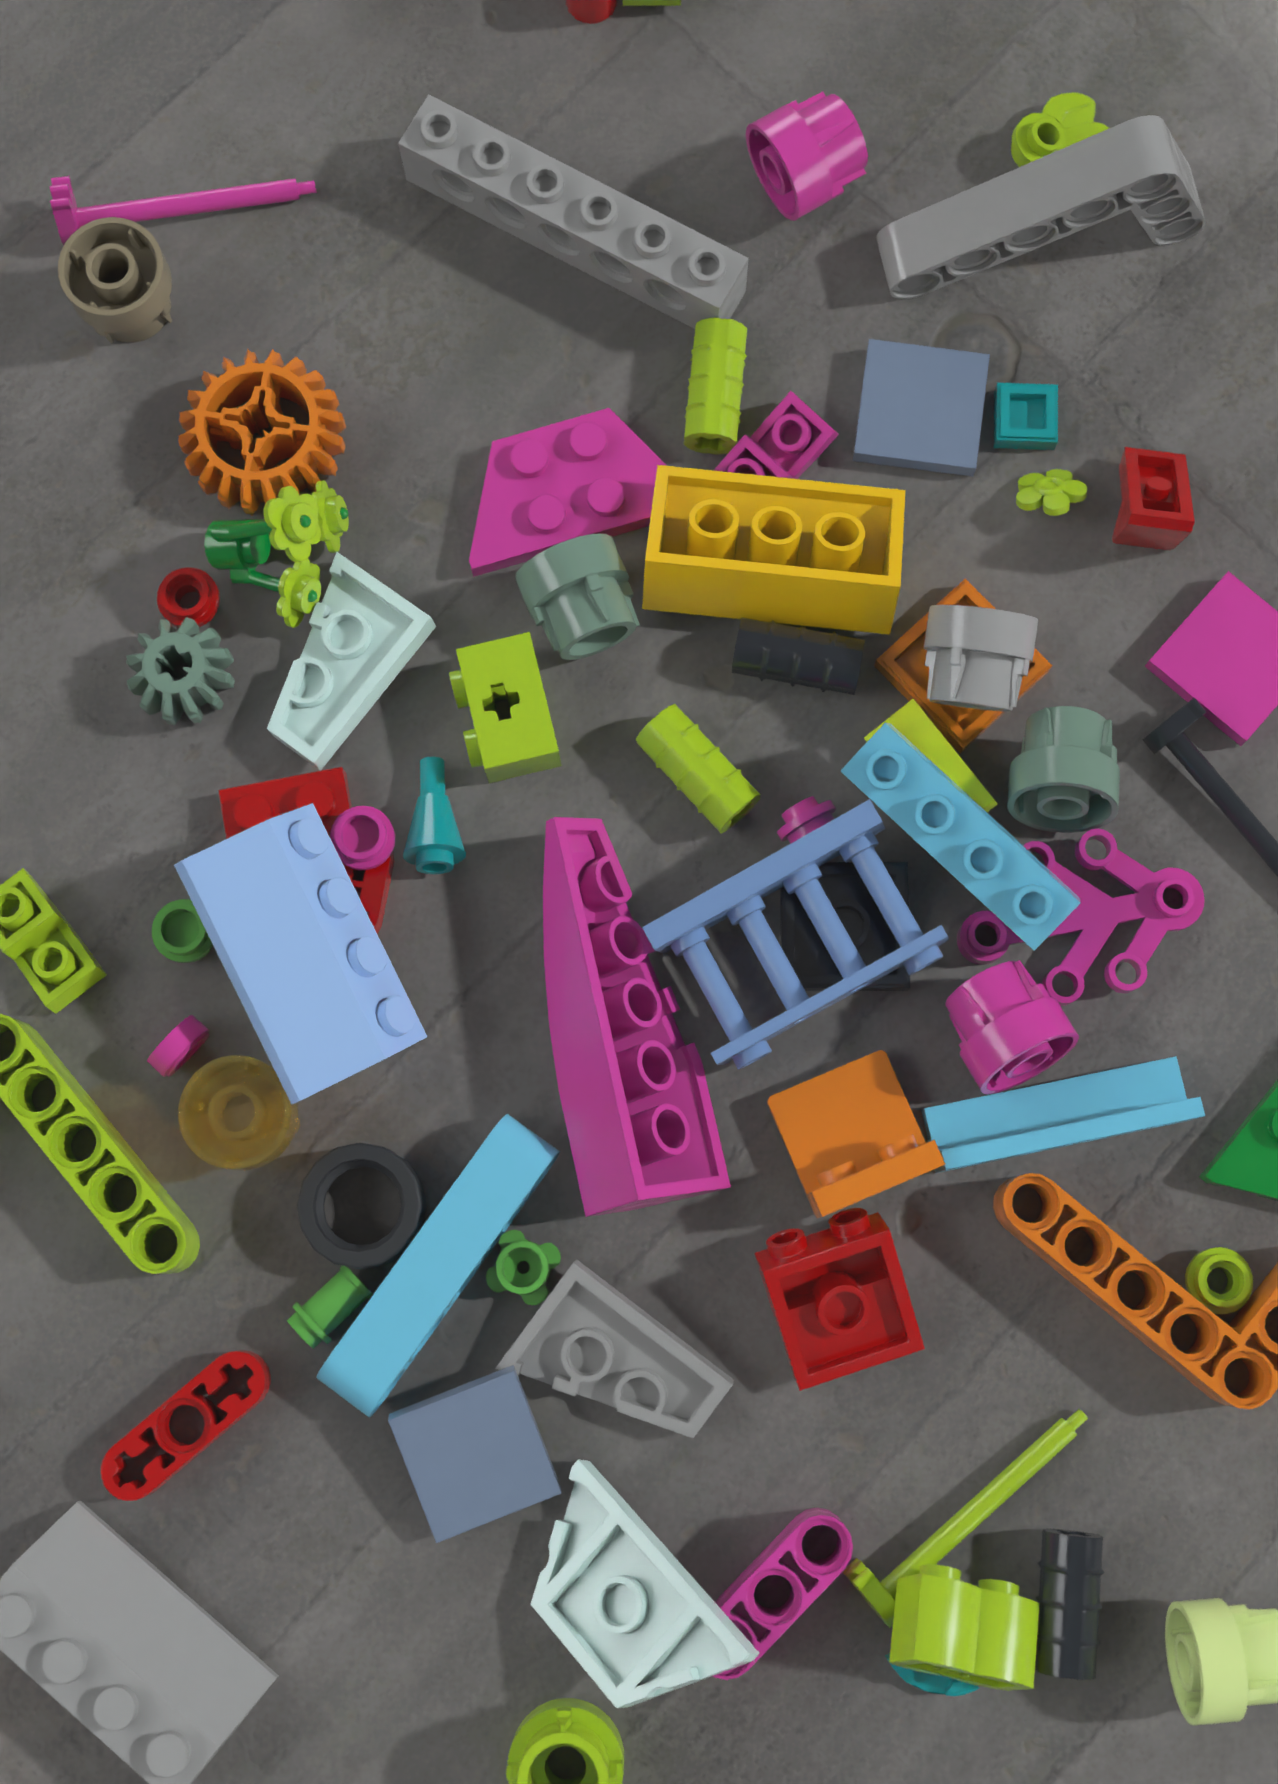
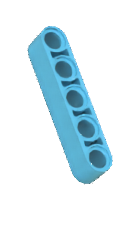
(437, 1265)

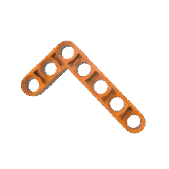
(1163, 1300)

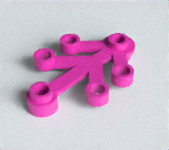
(1099, 915)

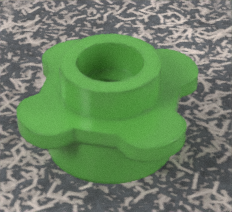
(506, 1275)

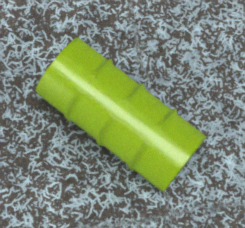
(715, 386)
(698, 768)

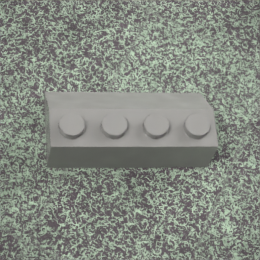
(126, 1649)

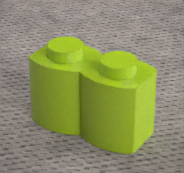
(965, 1630)

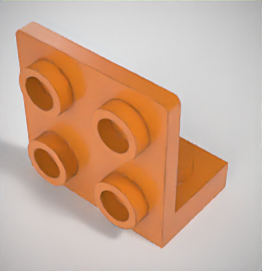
(851, 1133)

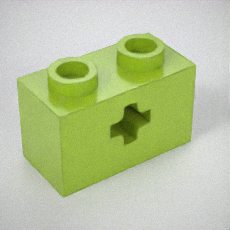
(500, 672)

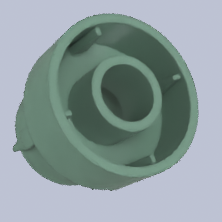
(579, 595)
(1065, 772)

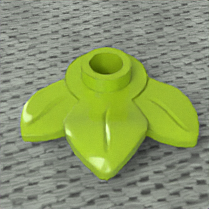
(1061, 123)

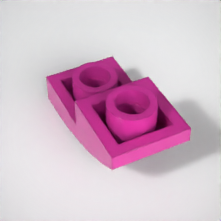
(782, 444)

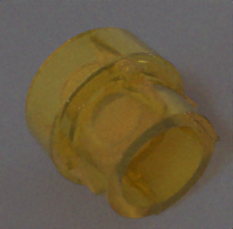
(203, 1114)

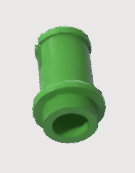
(328, 1307)

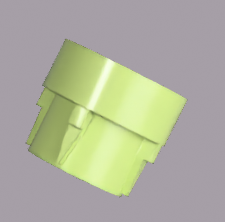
(1221, 1659)

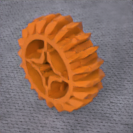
(218, 418)

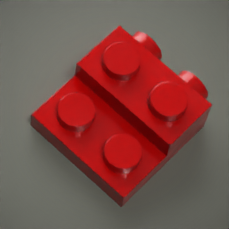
(839, 1297)

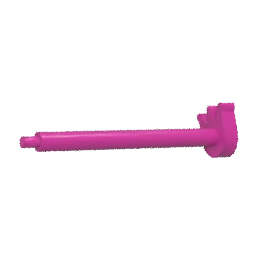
(71, 218)

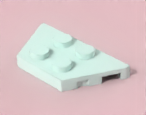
(628, 1601)

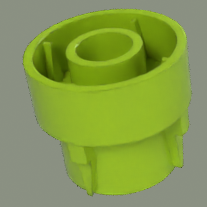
(569, 1724)

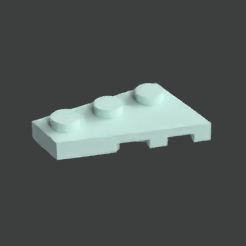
(350, 658)

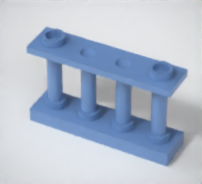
(798, 872)

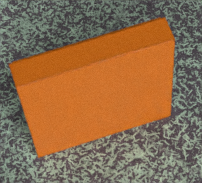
(906, 670)

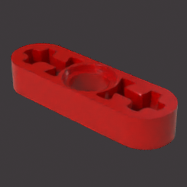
(138, 1443)

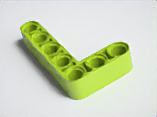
(110, 1161)

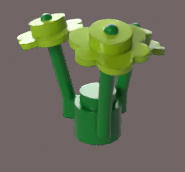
(293, 525)

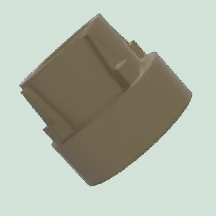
(117, 279)

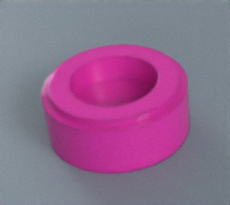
(178, 1046)

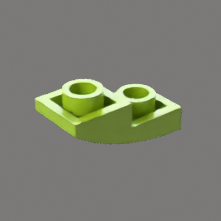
(44, 944)

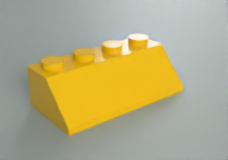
(774, 549)

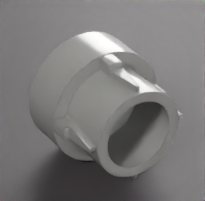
(978, 656)

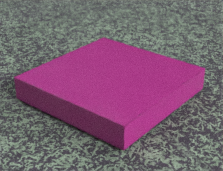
(1225, 658)

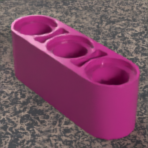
(807, 1580)

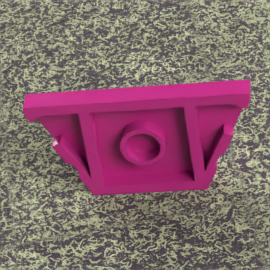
(560, 486)

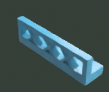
(1060, 1114)

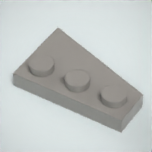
(613, 1352)

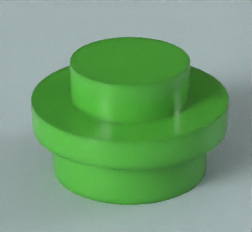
(180, 932)

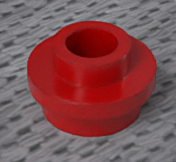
(179, 583)

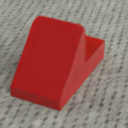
(1155, 500)

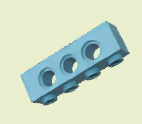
(961, 835)

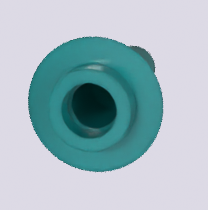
(433, 833)

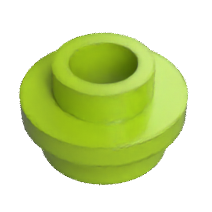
(1238, 1276)

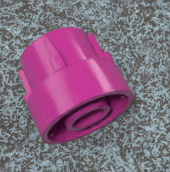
(807, 153)
(1008, 1027)

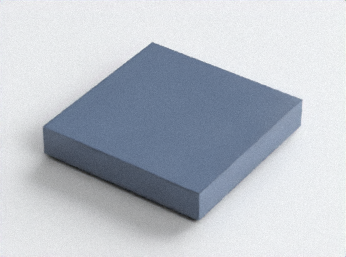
(921, 407)
(474, 1453)

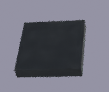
(860, 919)

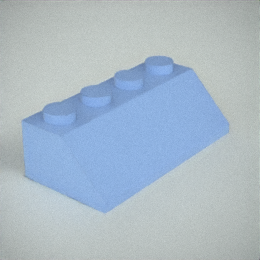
(300, 951)

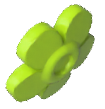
(1052, 492)

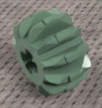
(166, 652)

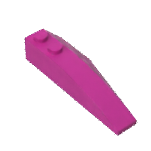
(623, 1074)

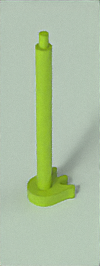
(882, 1594)

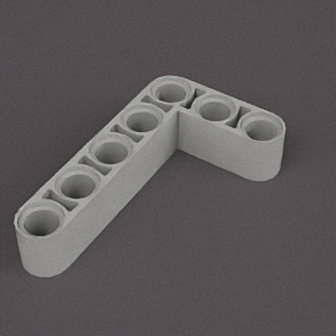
(1069, 190)

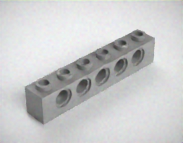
(571, 215)

